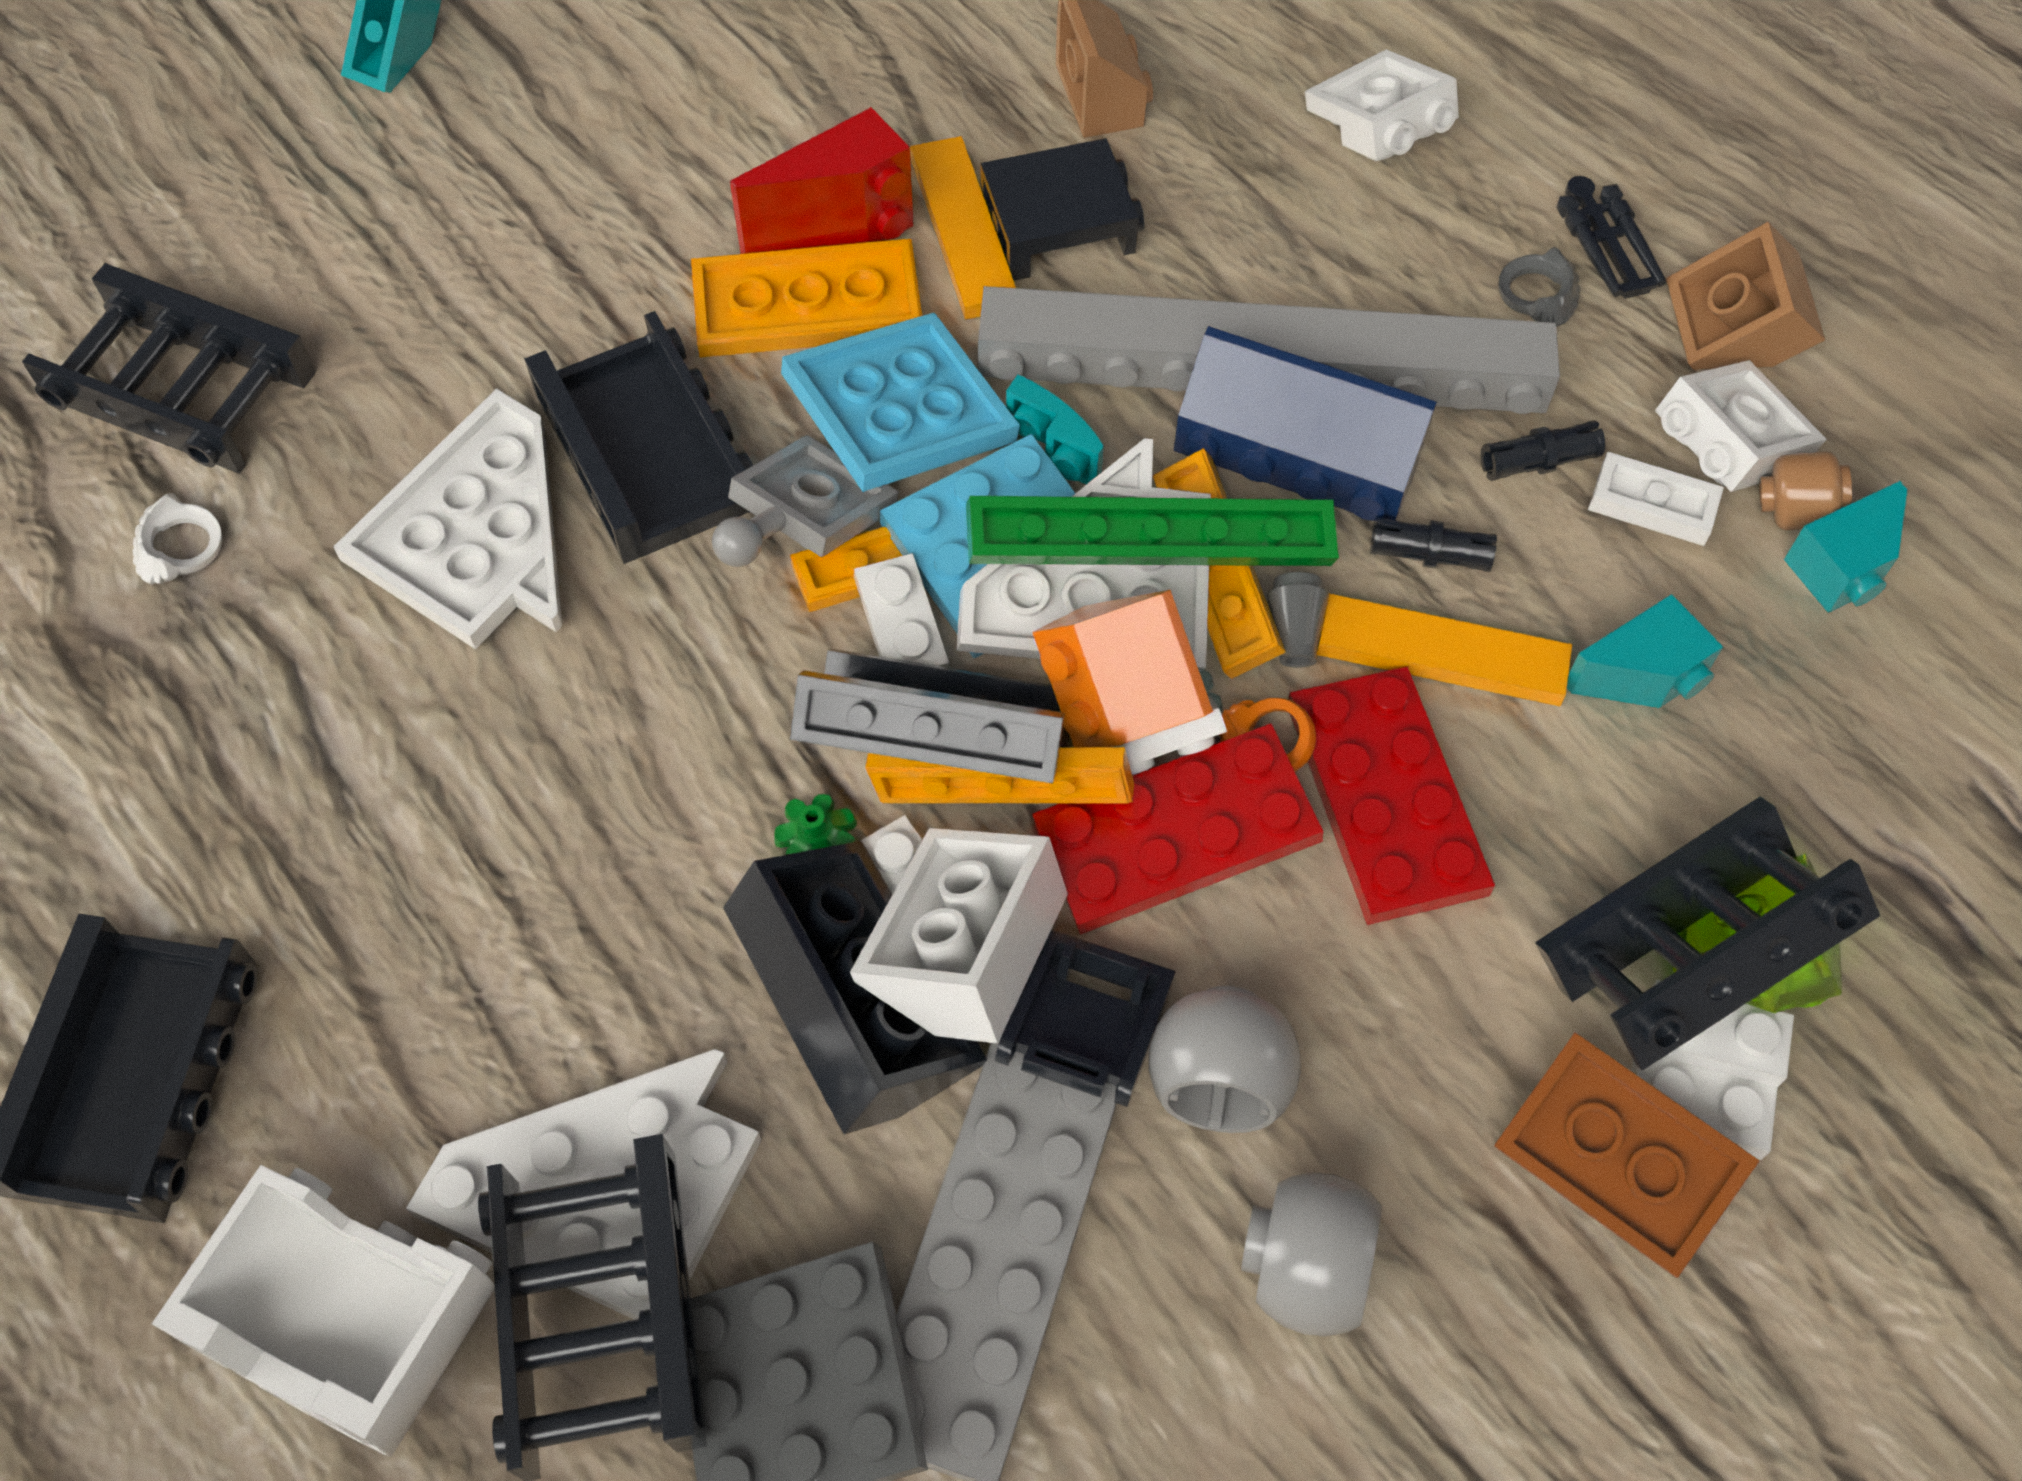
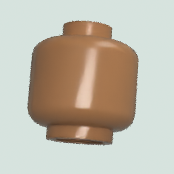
(1805, 488)

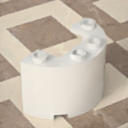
(328, 1308)

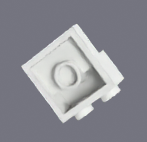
(1386, 104)
(1736, 423)
(1730, 1075)

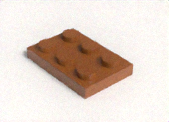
(1626, 1155)

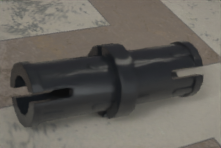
(1542, 450)
(1433, 544)

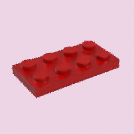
(1391, 797)
(1182, 830)

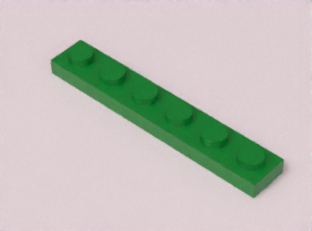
(1150, 531)

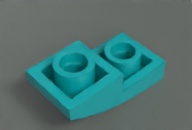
(1067, 436)

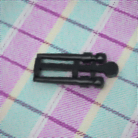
(1580, 193)

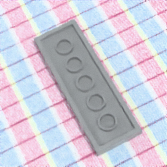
(996, 1261)

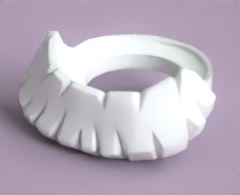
(168, 511)

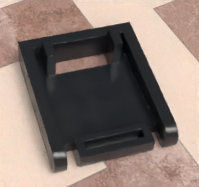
(1082, 1033)

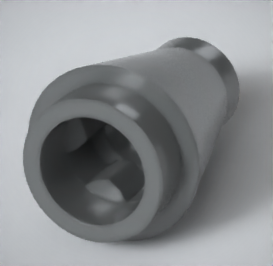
(1298, 613)

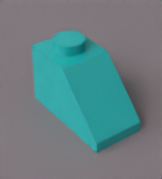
(388, 40)
(1851, 549)
(1648, 659)

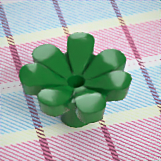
(814, 825)

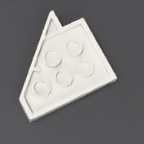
(469, 527)
(1012, 600)

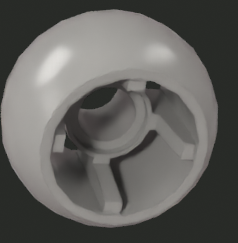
(1224, 1061)
(1314, 1253)

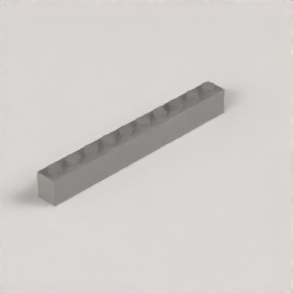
(1157, 341)

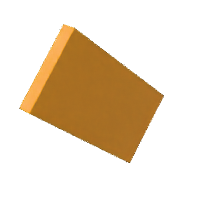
(801, 296)

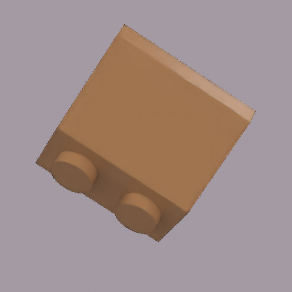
(1100, 68)
(1745, 303)

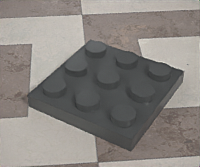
(806, 1376)

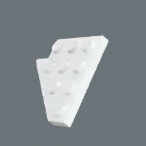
(591, 1141)

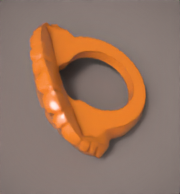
(1245, 715)

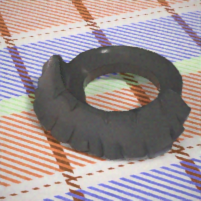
(1559, 269)

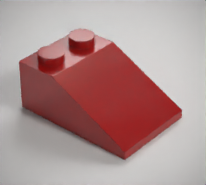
(828, 190)

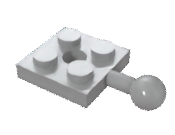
(803, 495)

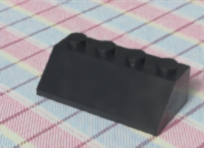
(803, 931)

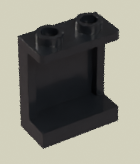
(1059, 202)

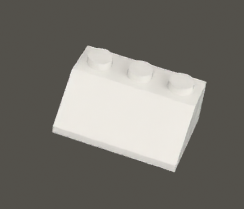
(964, 931)

